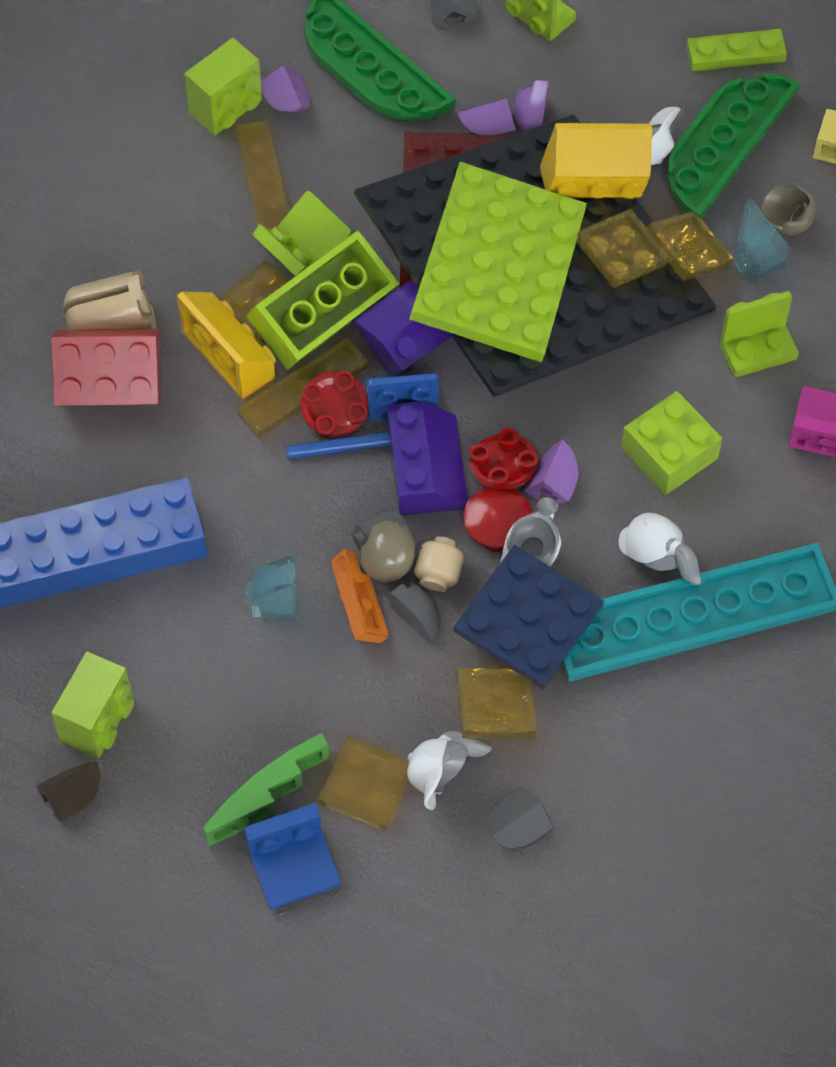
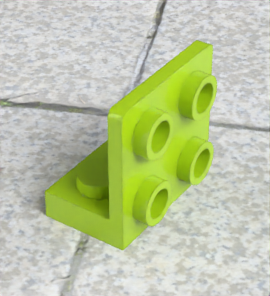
(542, 16)
(304, 234)
(757, 334)

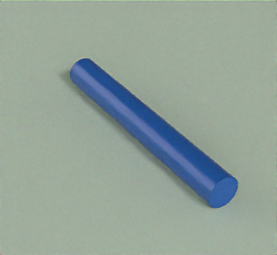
(338, 445)

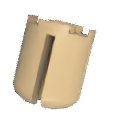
(110, 304)

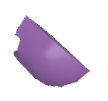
(285, 90)
(531, 106)
(488, 118)
(555, 474)

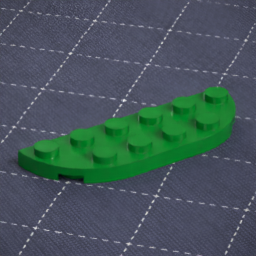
(371, 64)
(724, 138)

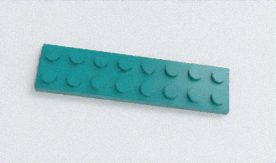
(690, 616)

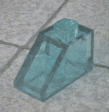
(759, 245)
(274, 590)

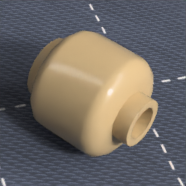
(439, 564)

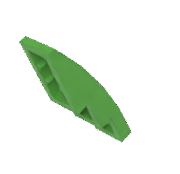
(256, 797)

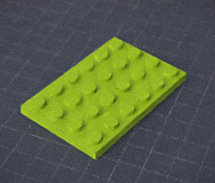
(499, 262)

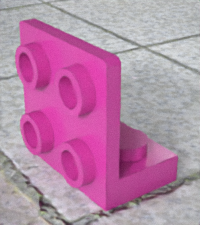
(815, 422)

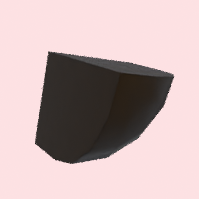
(71, 790)

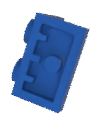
(400, 389)
(291, 856)

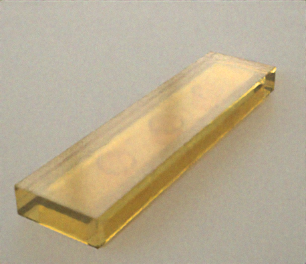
(262, 173)
(284, 398)

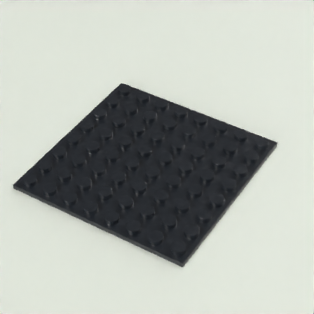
(590, 313)

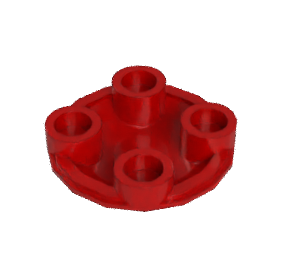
(334, 404)
(503, 460)
(492, 514)

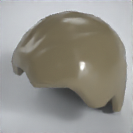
(789, 209)
(388, 551)

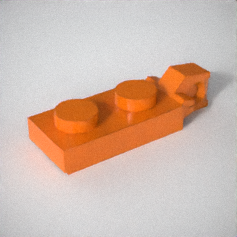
(359, 598)

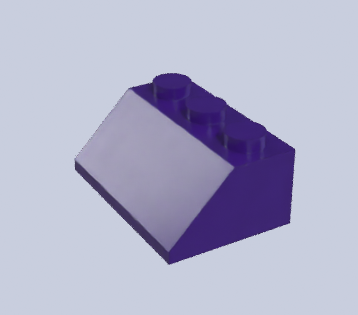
(395, 337)
(426, 458)

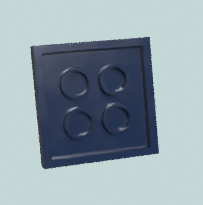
(528, 616)

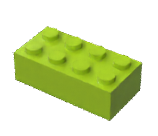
(322, 299)

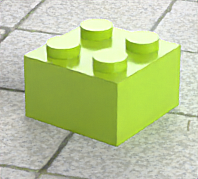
(223, 86)
(671, 442)
(93, 705)

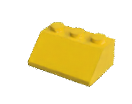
(598, 160)
(225, 342)

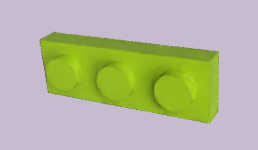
(736, 50)

